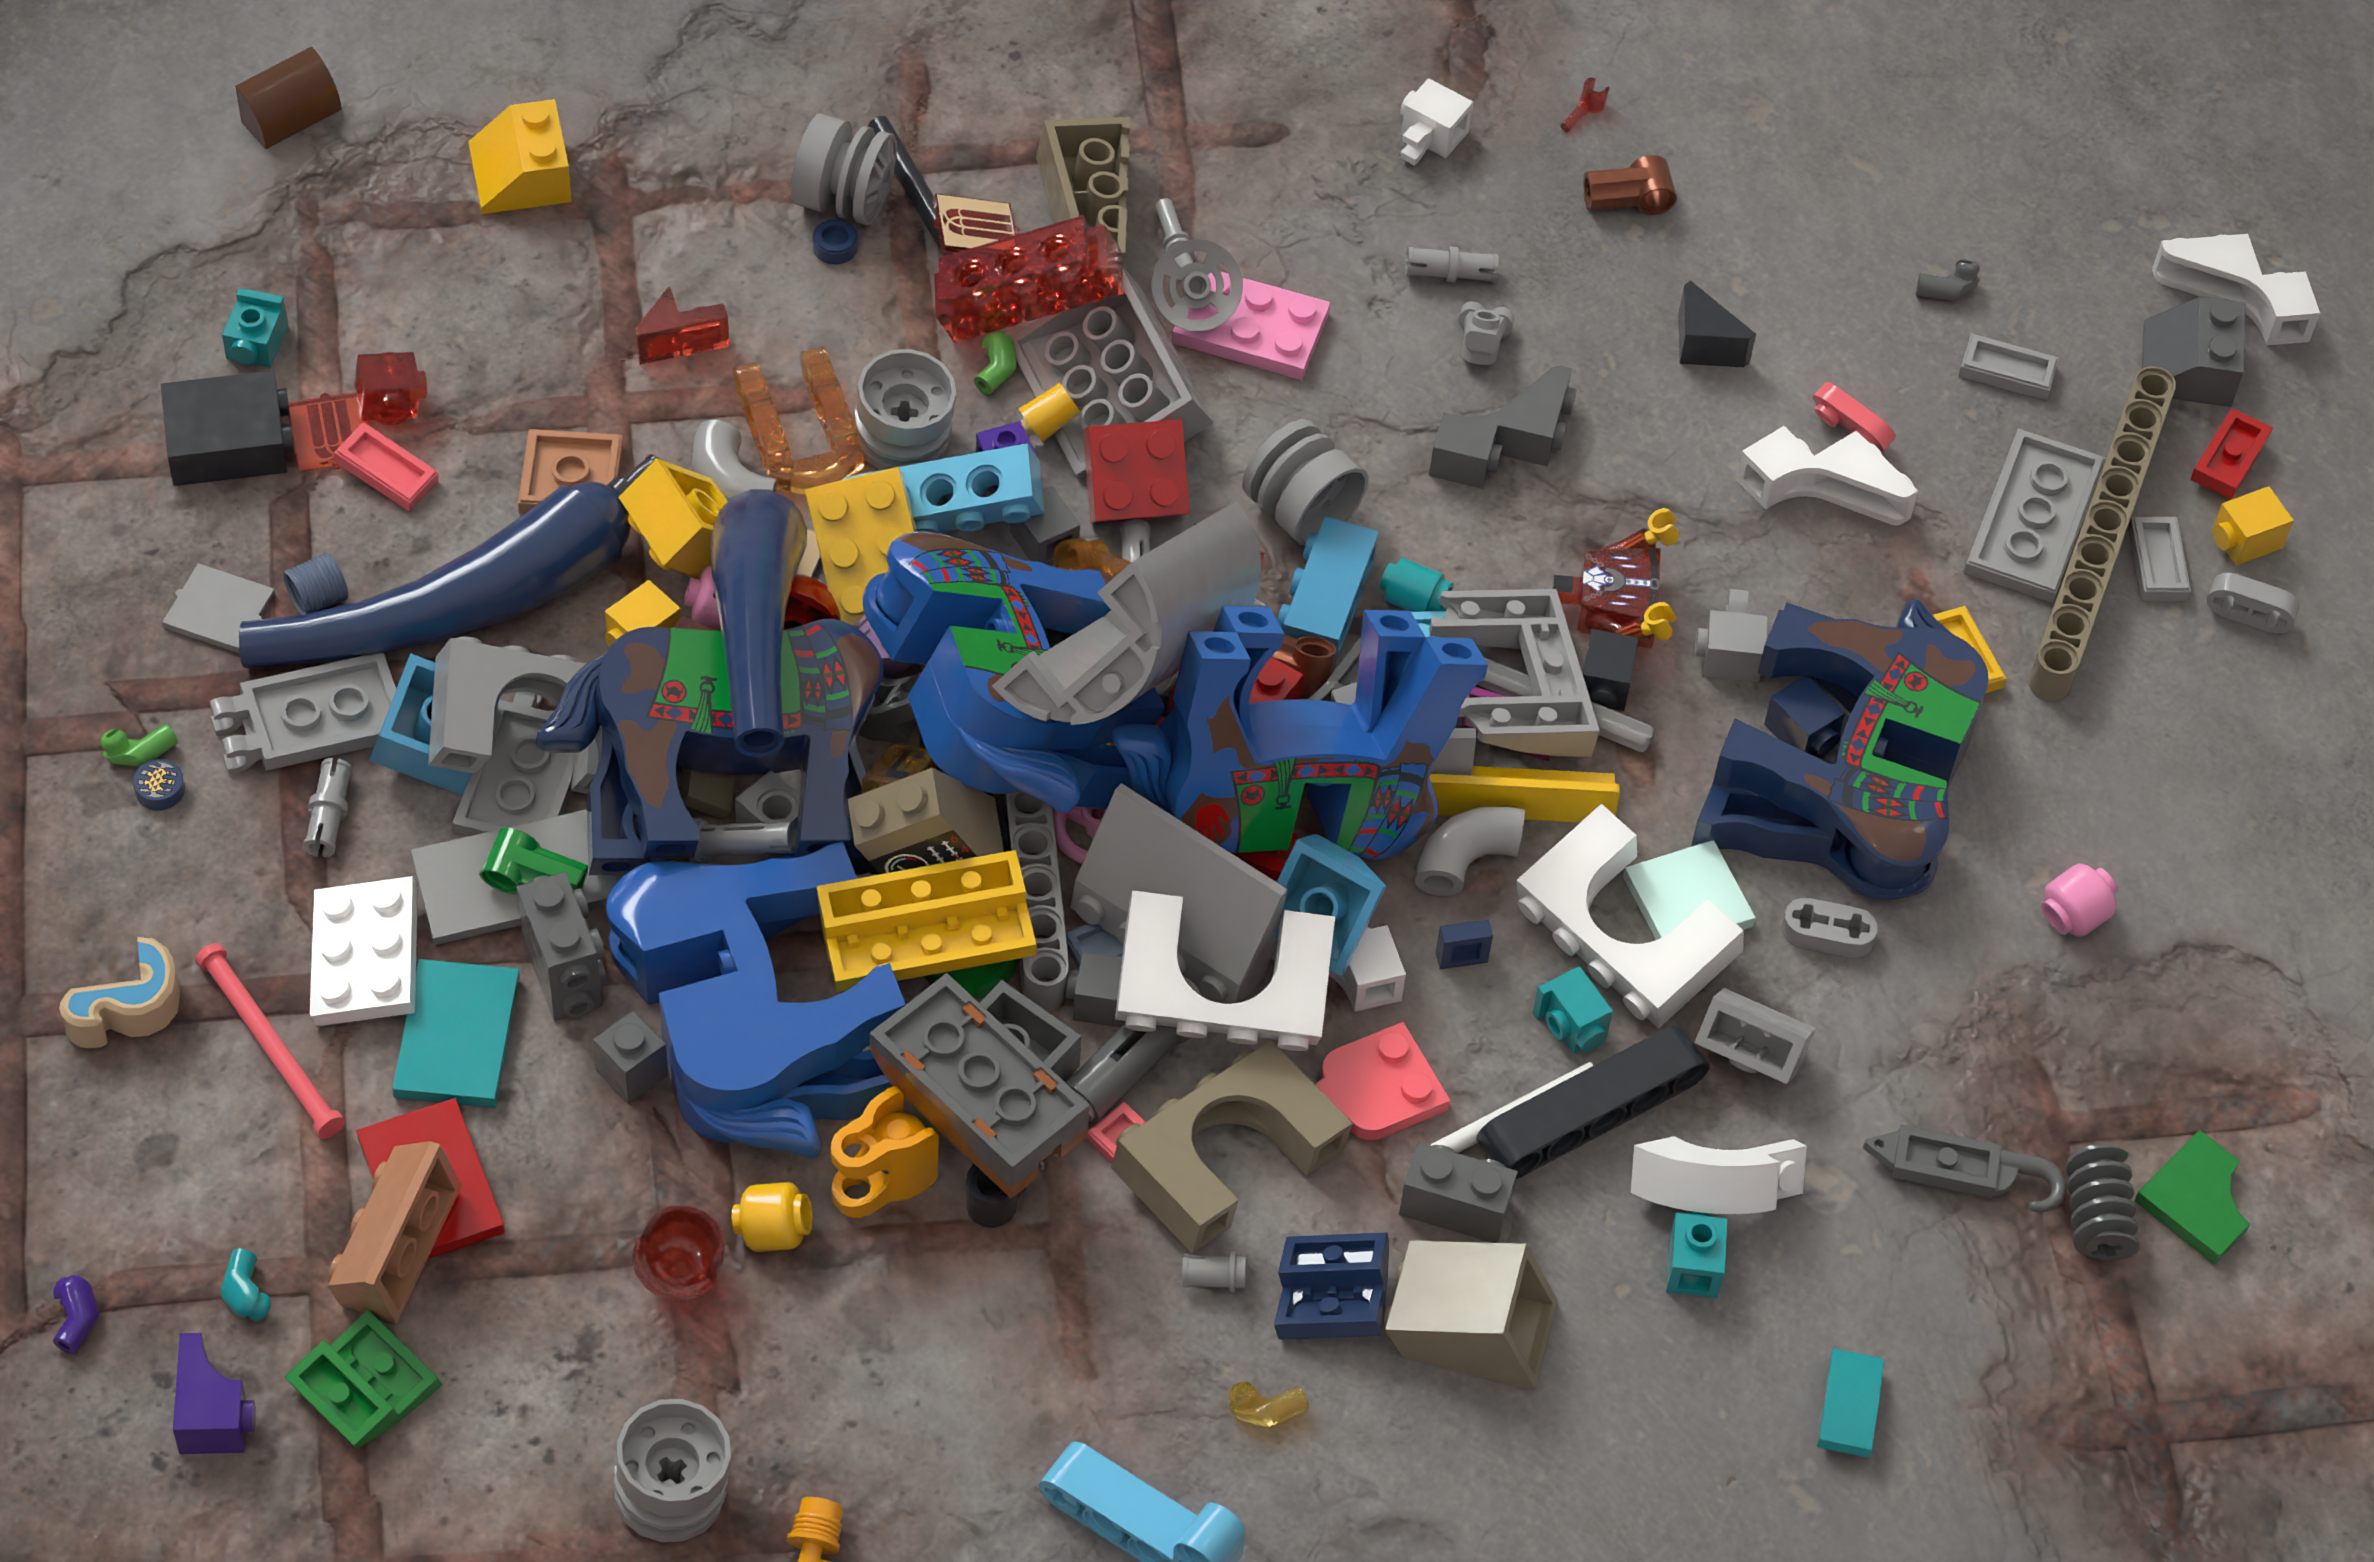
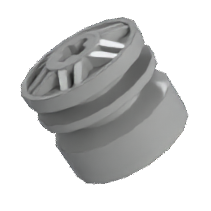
(843, 169)
(904, 409)
(1304, 479)
(671, 1444)

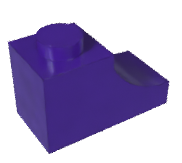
(208, 1408)

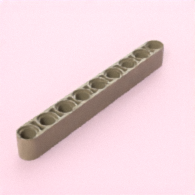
(2101, 534)

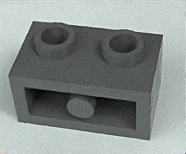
(1458, 1192)

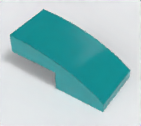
(1850, 1403)

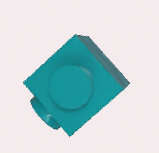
(1696, 1254)

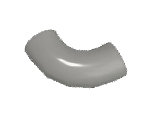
(717, 457)
(1462, 841)

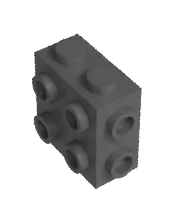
(562, 946)

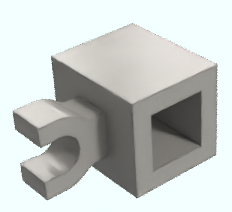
(1732, 641)

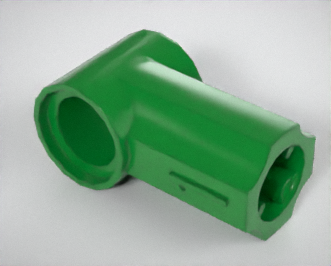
(519, 859)

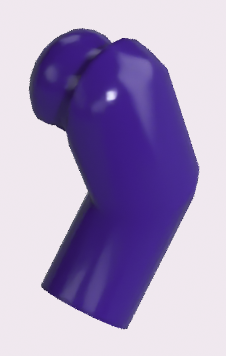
(81, 1312)

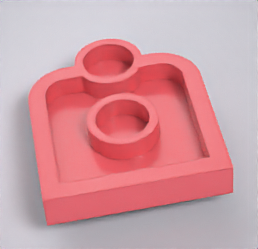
(1382, 1083)

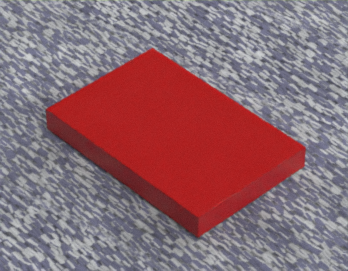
(474, 1211)

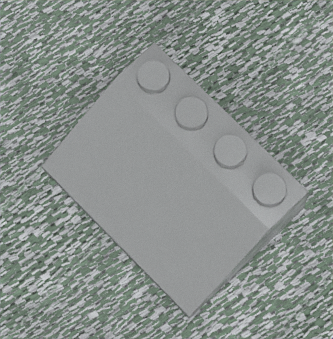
(1112, 366)
(1226, 907)

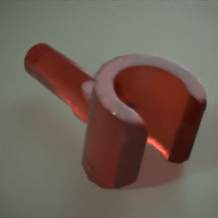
(1589, 101)

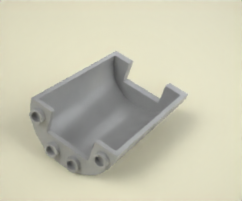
(1146, 631)

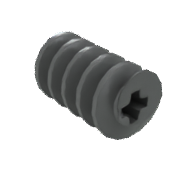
(2102, 1203)

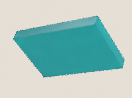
(457, 1033)

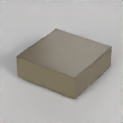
(708, 792)

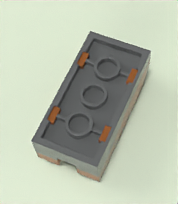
(979, 1084)

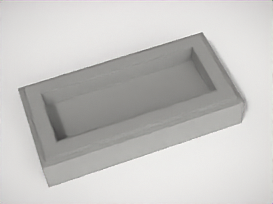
(2008, 367)
(2159, 559)

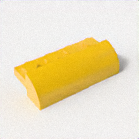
(927, 919)

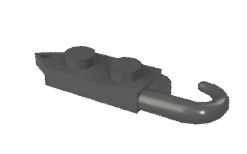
(1962, 1164)

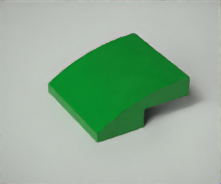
(363, 1380)

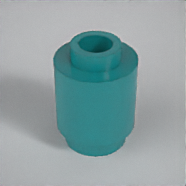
(1414, 586)

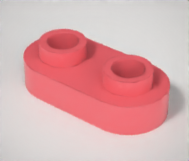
(1839, 408)

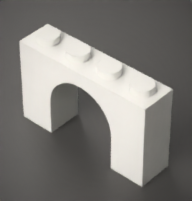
(1650, 976)
(1157, 993)

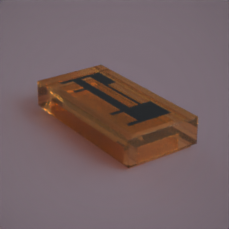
(896, 764)

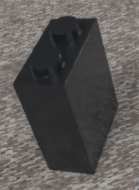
(226, 427)

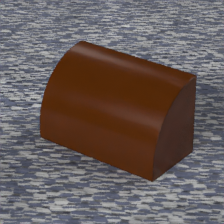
(287, 98)

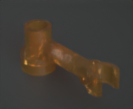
(1082, 555)

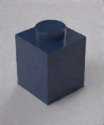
(1805, 717)

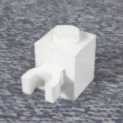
(1433, 121)

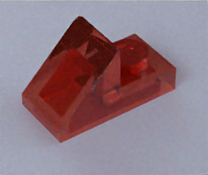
(673, 334)

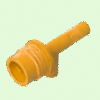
(816, 1529)

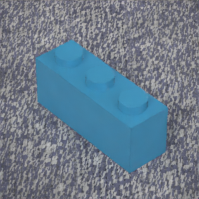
(1331, 583)

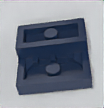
(1333, 1286)

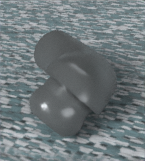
(1951, 287)

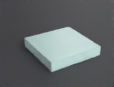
(1679, 882)

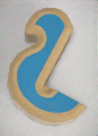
(126, 1007)

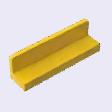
(1542, 793)

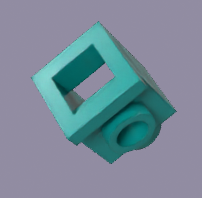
(255, 328)
(1574, 1010)

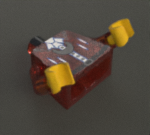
(1621, 585)

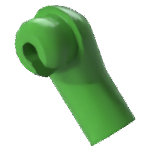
(1002, 362)
(137, 752)

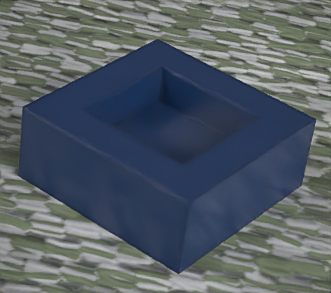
(1464, 944)

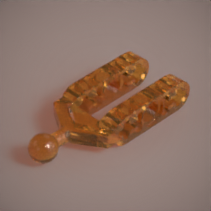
(833, 413)

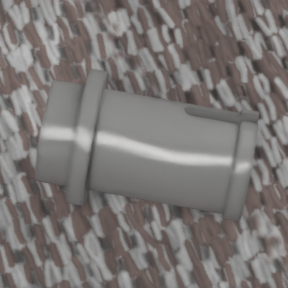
(1214, 1271)

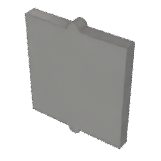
(215, 605)

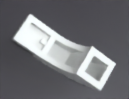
(1717, 1179)

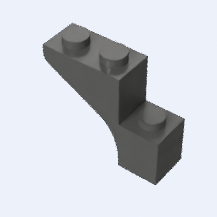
(1520, 430)

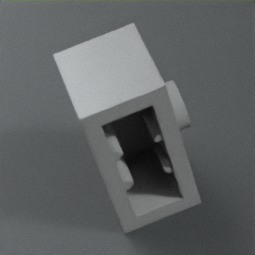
(1754, 1036)

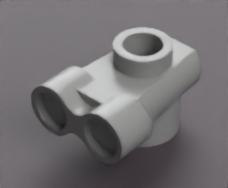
(1483, 332)

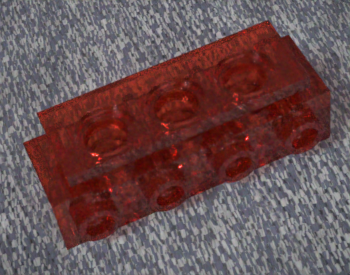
(1026, 278)

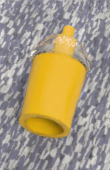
(1045, 414)

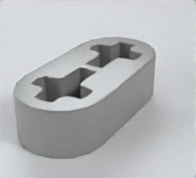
(2253, 603)
(1829, 927)

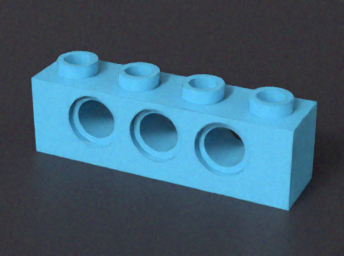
(967, 477)

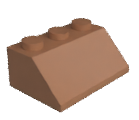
(395, 1231)

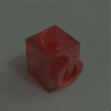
(389, 387)

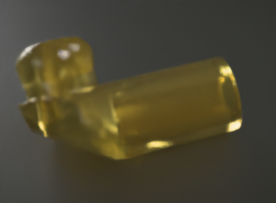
(1265, 1411)

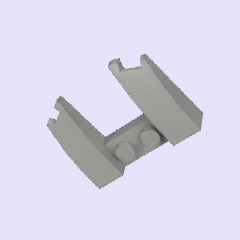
(1560, 713)

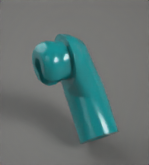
(239, 1290)

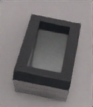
(1711, 332)

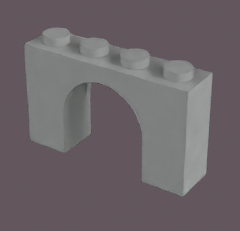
(465, 693)

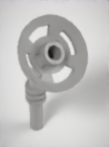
(1195, 284)

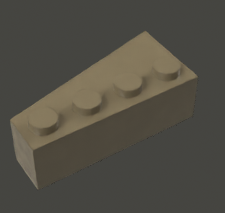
(1086, 171)

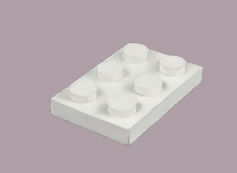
(364, 951)

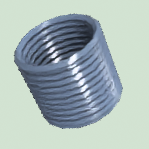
(316, 584)

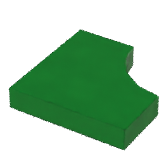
(2195, 1197)

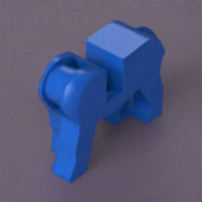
(734, 1052)

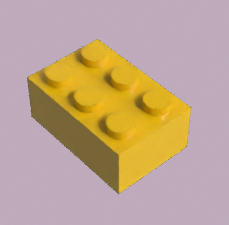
(854, 530)

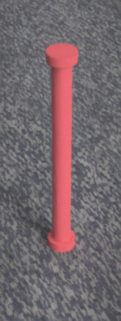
(326, 1121)

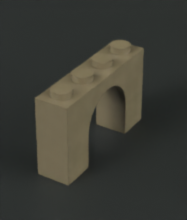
(1256, 1091)

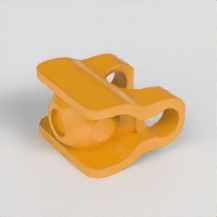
(894, 1159)

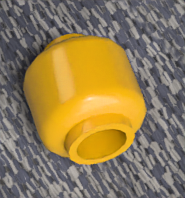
(772, 1216)

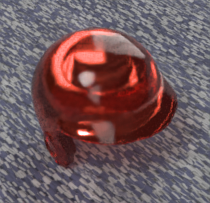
(679, 1253)

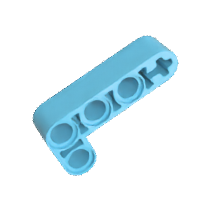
(1137, 1514)

